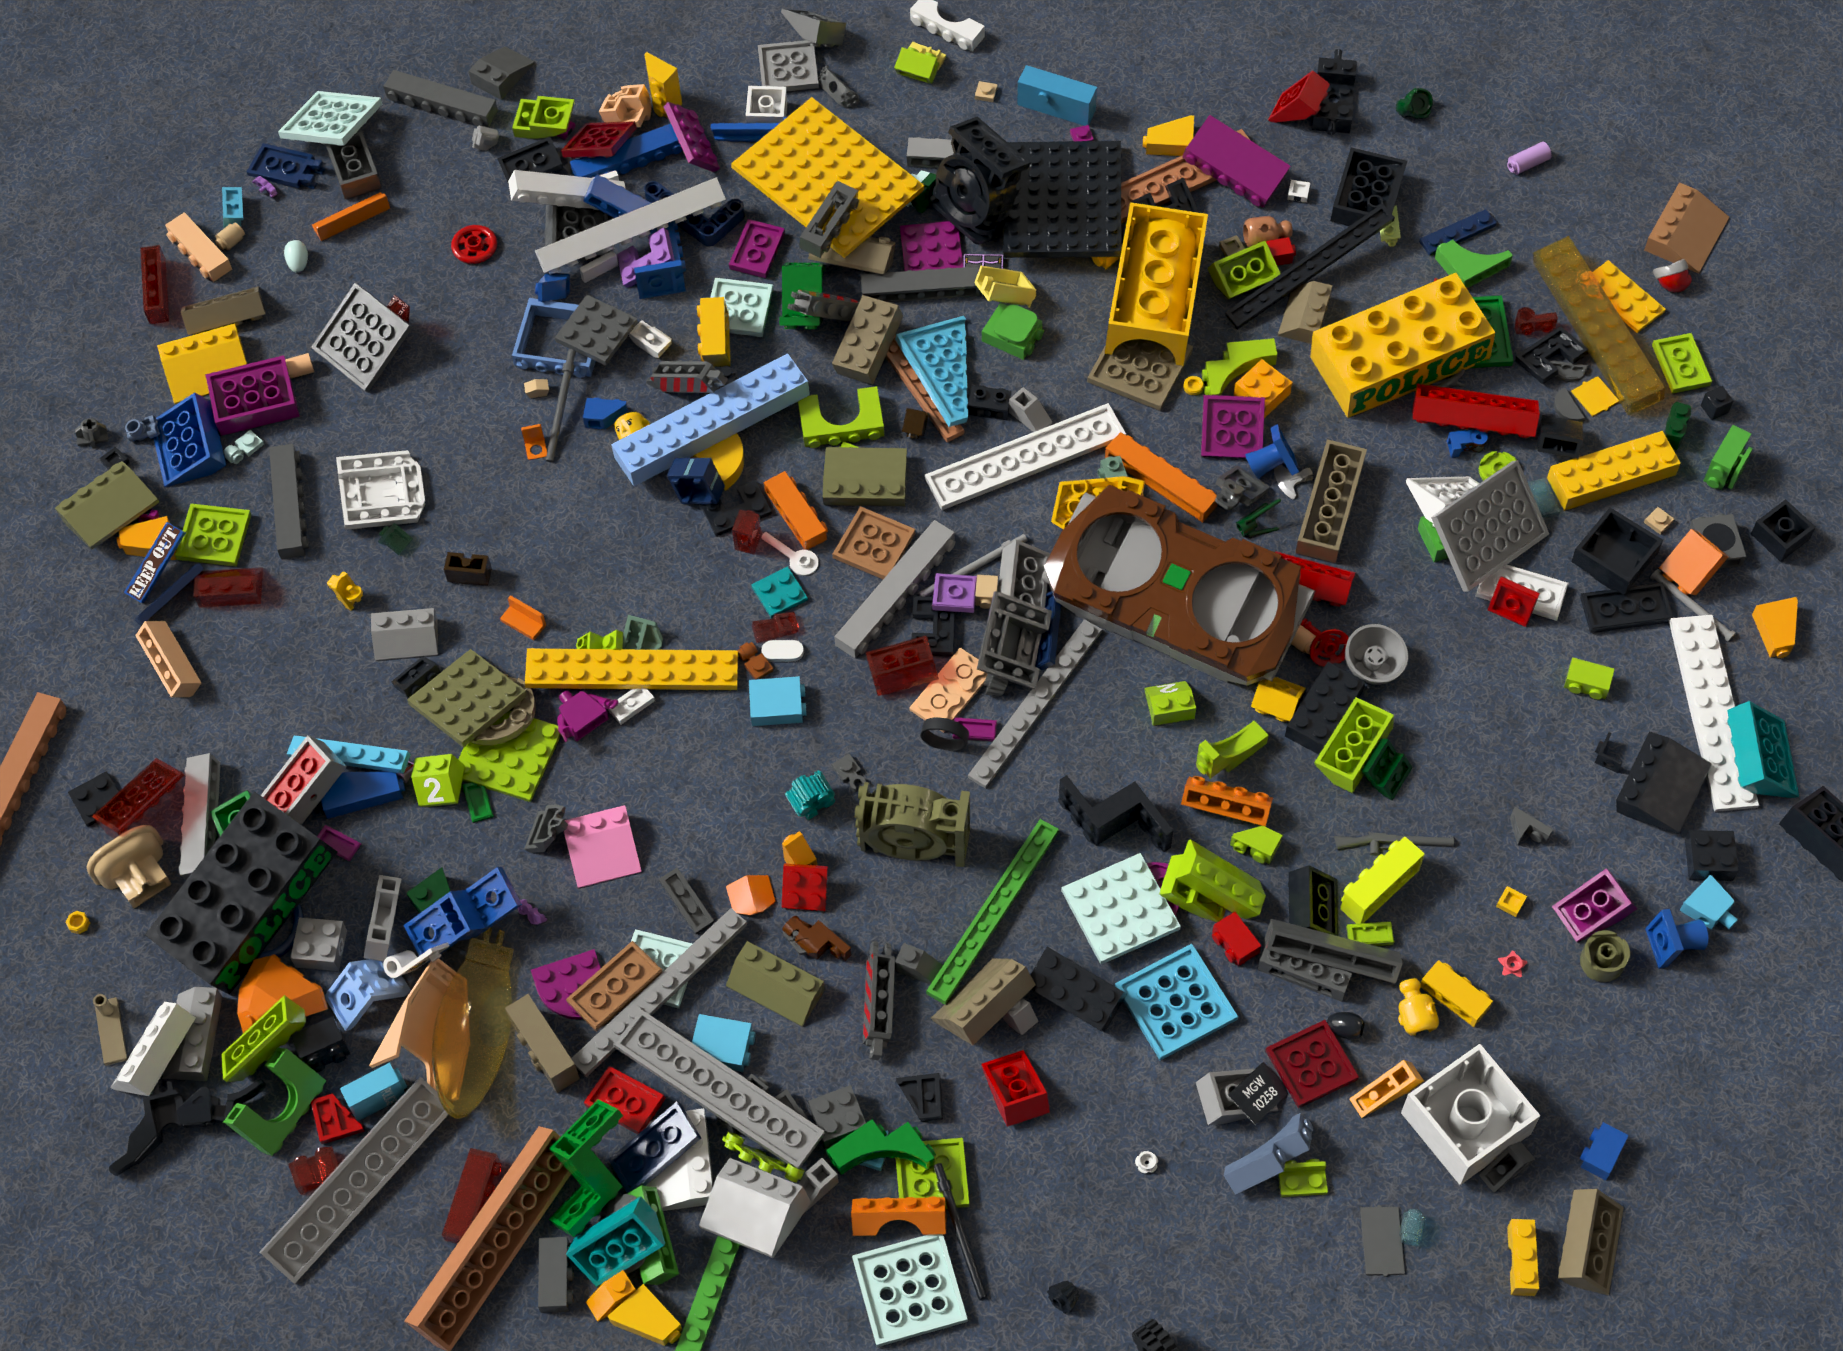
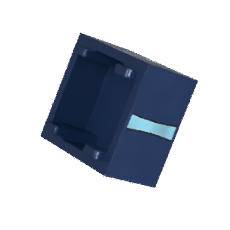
(696, 480)

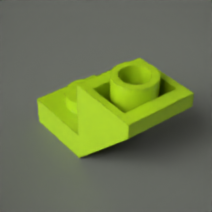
(594, 641)

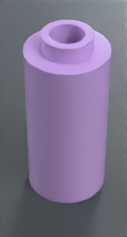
(1529, 158)

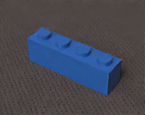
(613, 198)

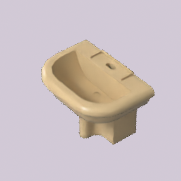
(131, 864)

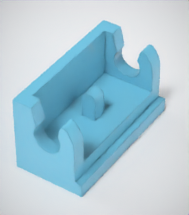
(232, 205)

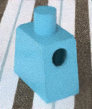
(1710, 904)

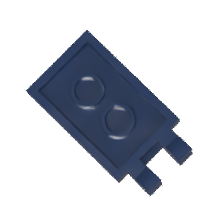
(285, 166)

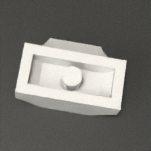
(650, 339)

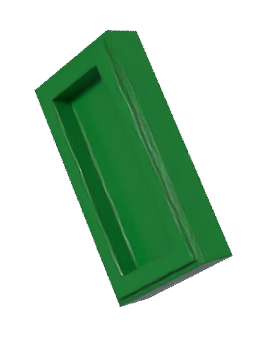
(477, 802)

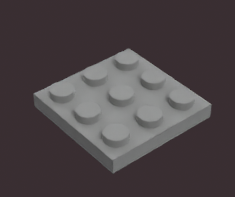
(788, 65)

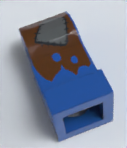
(1466, 441)

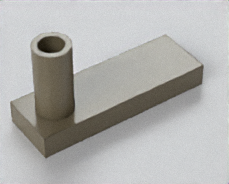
(110, 1029)

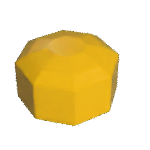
(77, 922)

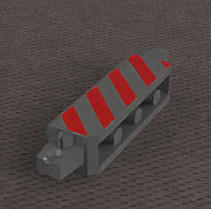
(824, 305)
(686, 377)
(878, 999)

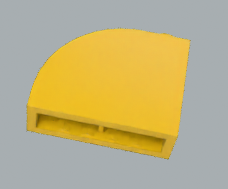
(727, 458)

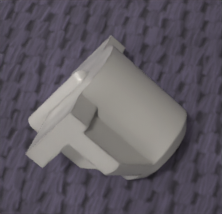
(484, 138)

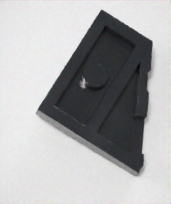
(923, 1095)

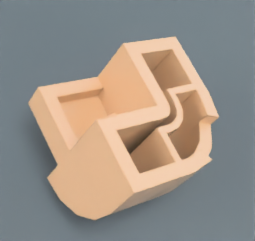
(627, 105)

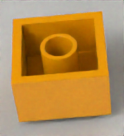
(1264, 382)

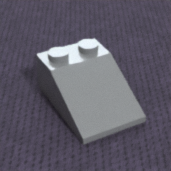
(1214, 1096)

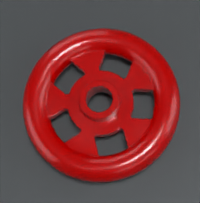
(475, 238)

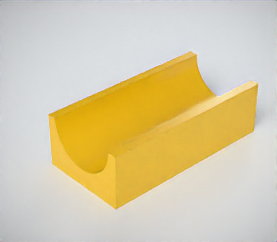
(1157, 278)

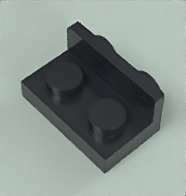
(416, 676)

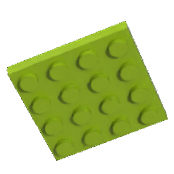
(514, 765)

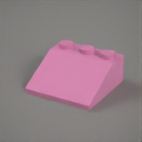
(601, 847)

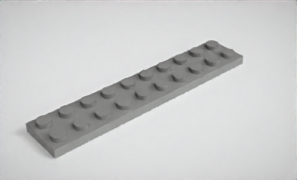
(719, 1089)
(355, 1181)

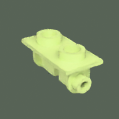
(1392, 231)

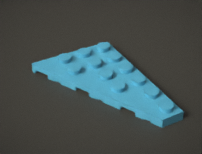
(939, 361)

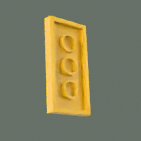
(1629, 299)

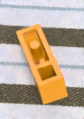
(1387, 1088)

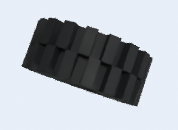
(1153, 1338)

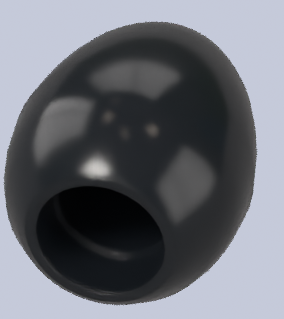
(1346, 1025)

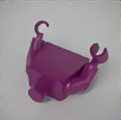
(582, 713)

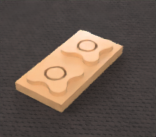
(953, 690)

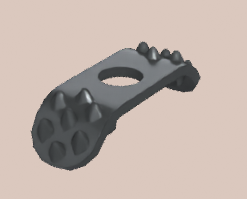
(843, 95)

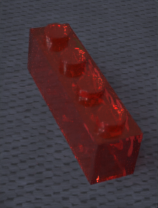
(154, 284)
(471, 1193)

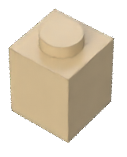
(984, 590)

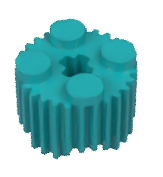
(810, 794)

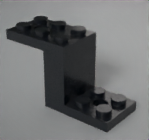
(1115, 814)

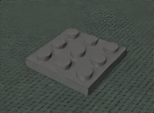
(596, 330)

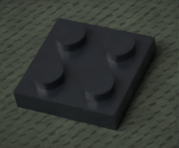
(93, 796)

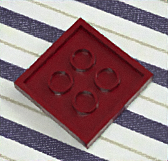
(599, 139)
(1311, 1063)

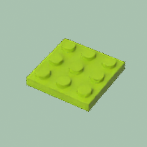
(213, 535)
(922, 1183)

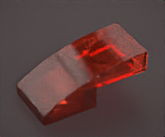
(779, 626)

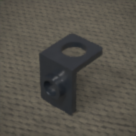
(1601, 758)

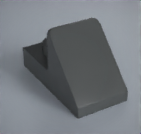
(1524, 823)

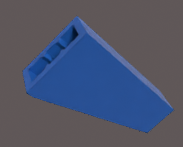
(361, 791)

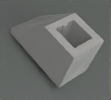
(1029, 410)
(1021, 1017)

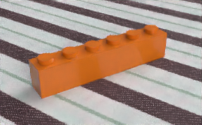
(1163, 477)

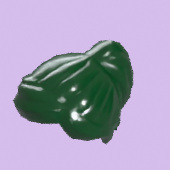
(1416, 104)

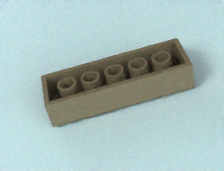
(1331, 501)

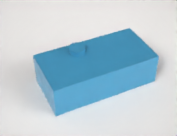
(1056, 95)

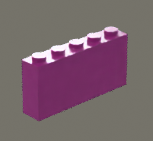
(1236, 161)

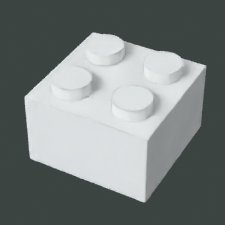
(766, 104)

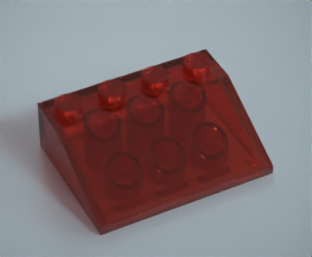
(137, 797)

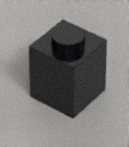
(1717, 402)

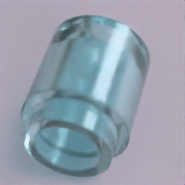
(1412, 1227)

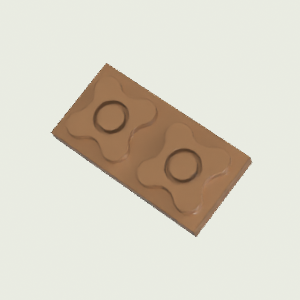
(614, 986)

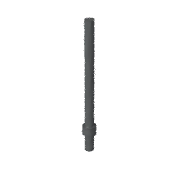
(567, 370)

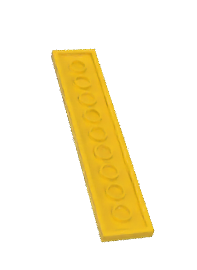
(631, 669)

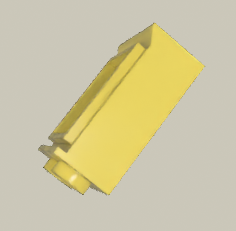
(1005, 286)

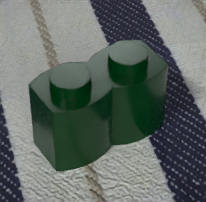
(1677, 424)

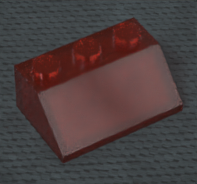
(228, 587)
(902, 665)

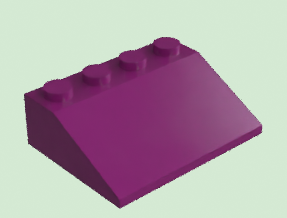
(252, 395)

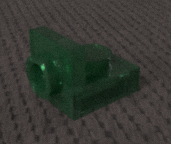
(395, 538)

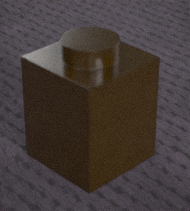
(915, 423)

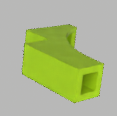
(1236, 360)
(1230, 751)

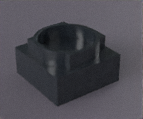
(1616, 551)

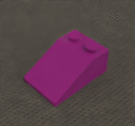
(1594, 906)

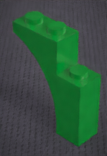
(870, 1143)

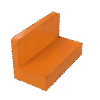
(523, 618)

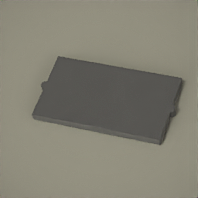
(1382, 1240)

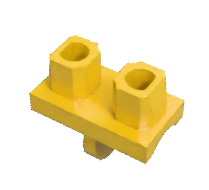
(345, 589)

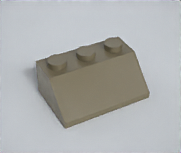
(1305, 311)

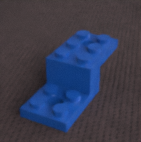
(464, 913)

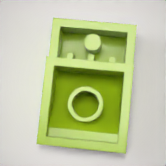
(542, 117)
(1186, 897)

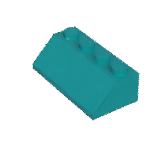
(617, 1242)

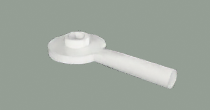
(801, 562)

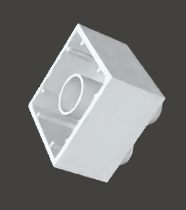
(1469, 1113)

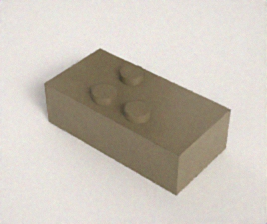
(543, 1045)

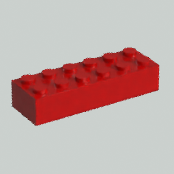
(1476, 410)

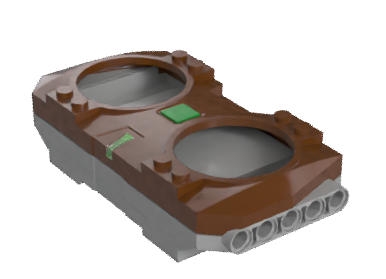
(1177, 588)

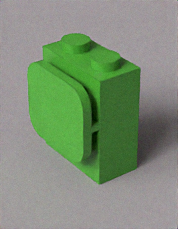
(1013, 330)
(1729, 459)

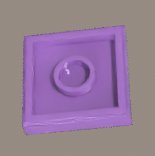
(954, 593)

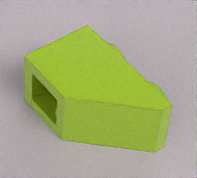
(1262, 841)

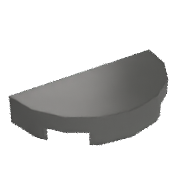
(1569, 372)
(1566, 407)

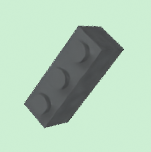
(554, 1275)

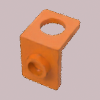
(533, 436)

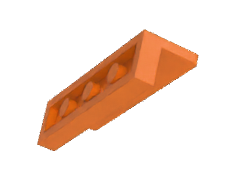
(351, 216)

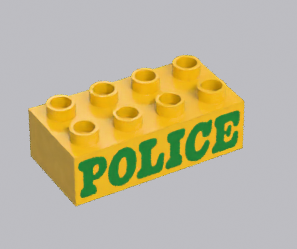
(1402, 344)

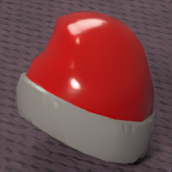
(1674, 276)

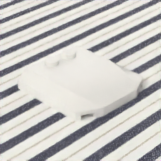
(371, 490)

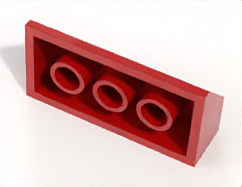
(1328, 581)

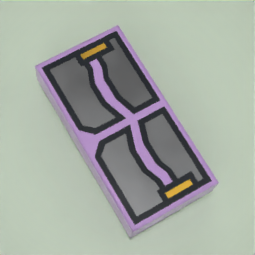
(974, 260)

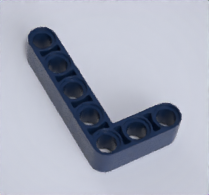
(705, 230)

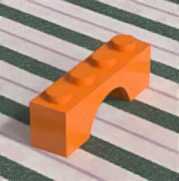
(925, 1213)

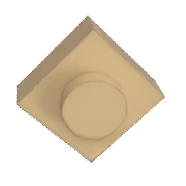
(986, 91)
(1659, 520)

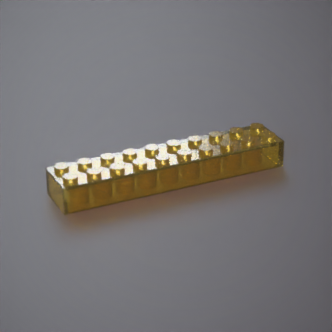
(1599, 326)

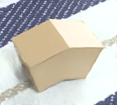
(536, 388)

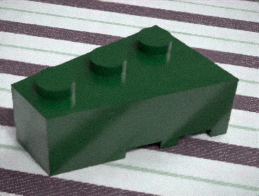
(429, 891)

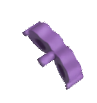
(265, 185)
(533, 914)

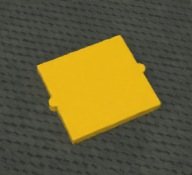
(1595, 396)

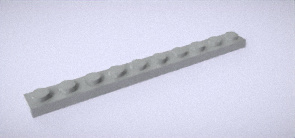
(1034, 704)
(660, 990)

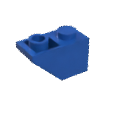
(553, 287)
(602, 412)

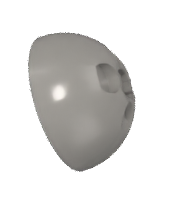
(1382, 647)

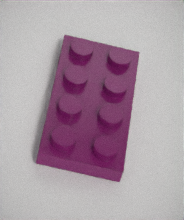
(691, 137)

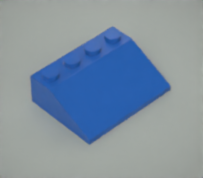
(188, 441)

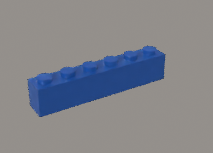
(634, 153)

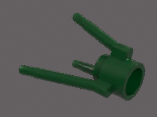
(1248, 524)

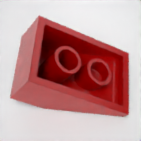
(1301, 99)
(1016, 1088)

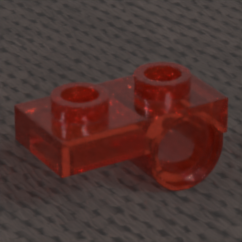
(1527, 322)

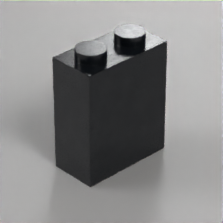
(1560, 436)

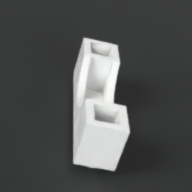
(964, 33)

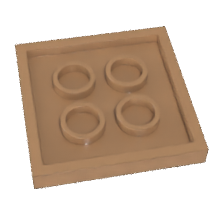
(873, 543)

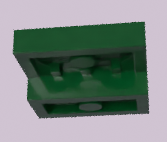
(1386, 769)

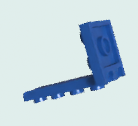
(741, 131)
(663, 277)

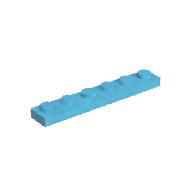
(362, 755)

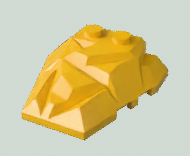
(1071, 492)

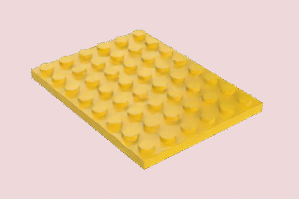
(807, 157)

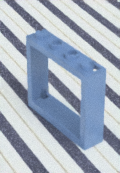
(543, 364)

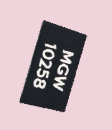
(1259, 1093)

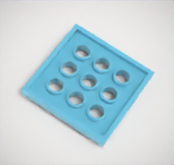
(1191, 1005)

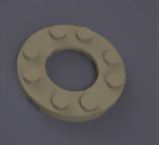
(517, 723)

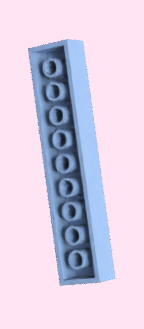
(710, 419)

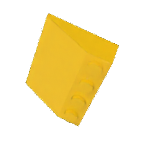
(192, 357)

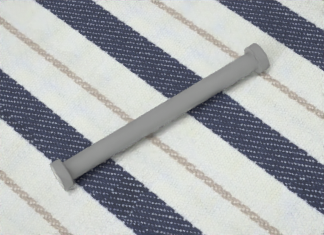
(1690, 603)

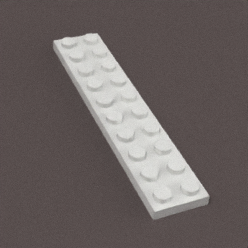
(1024, 456)
(1708, 702)

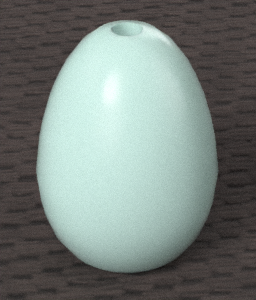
(296, 255)

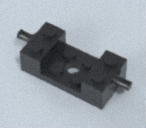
(1341, 77)

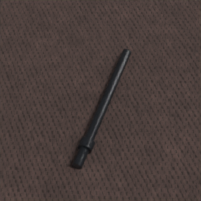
(945, 1188)

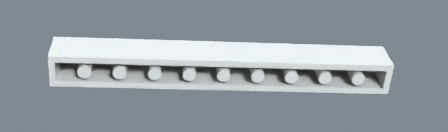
(629, 225)

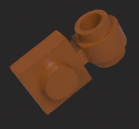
(756, 665)

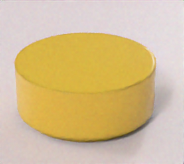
(1193, 385)

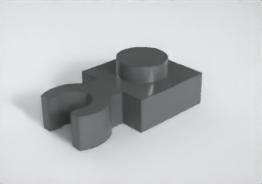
(848, 769)

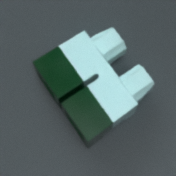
(922, 201)

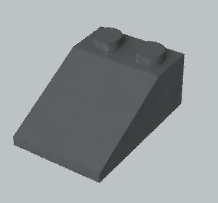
(816, 27)
(499, 71)

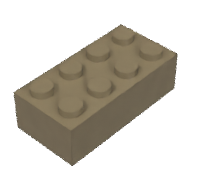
(867, 339)

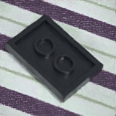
(535, 157)

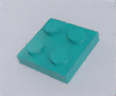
(779, 592)

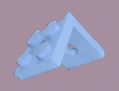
(363, 986)

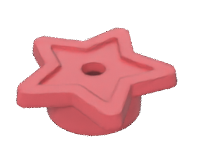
(1512, 958)

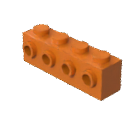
(1226, 800)

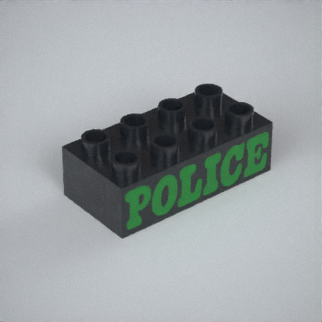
(241, 893)

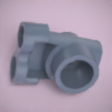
(141, 430)

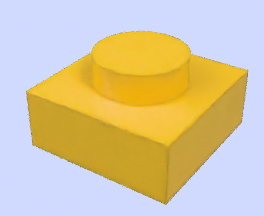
(1511, 901)

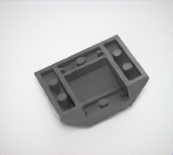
(1013, 639)

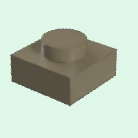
(1231, 246)

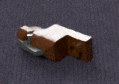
(814, 939)

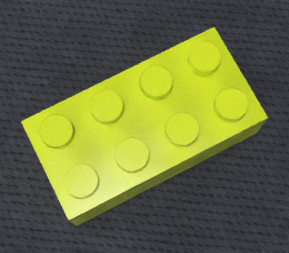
(1381, 880)

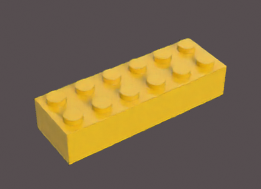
(1613, 470)

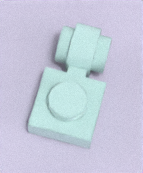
(245, 444)

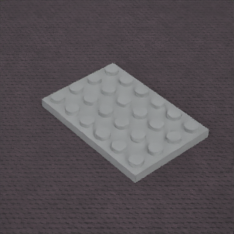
(1490, 525)

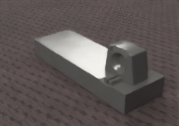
(686, 900)

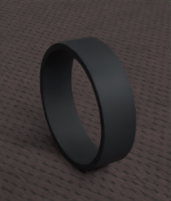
(948, 725)

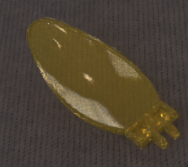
(472, 1026)

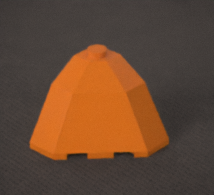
(268, 982)

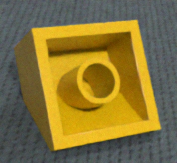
(1278, 698)

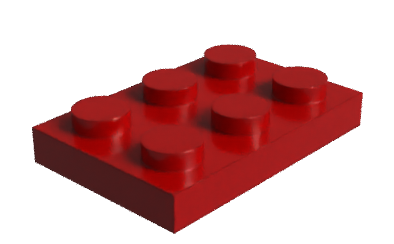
(629, 1096)

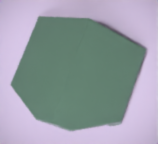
(641, 634)

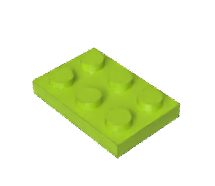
(1681, 363)

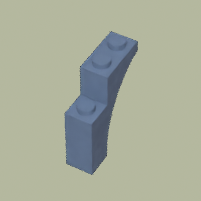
(1271, 1156)

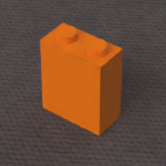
(1693, 563)

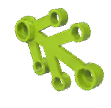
(747, 1153)

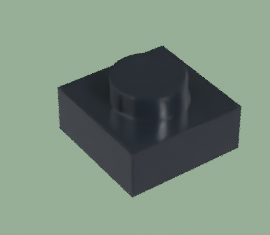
(113, 457)

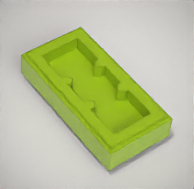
(1371, 933)

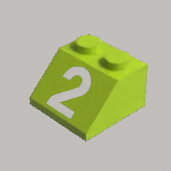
(1170, 703)
(437, 780)

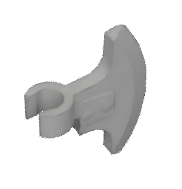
(1288, 482)

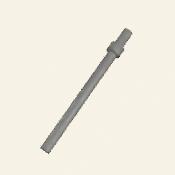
(976, 564)

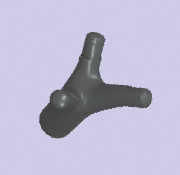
(1453, 380)

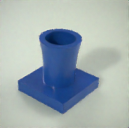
(1273, 455)
(1671, 939)

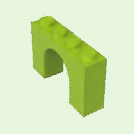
(818, 431)

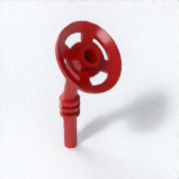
(1326, 643)

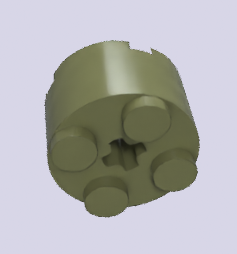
(1604, 956)

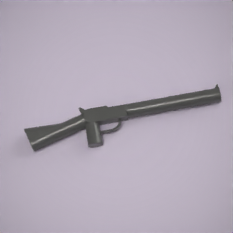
(1375, 839)

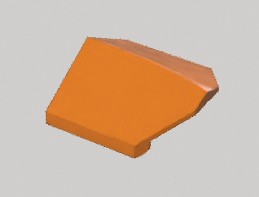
(751, 894)

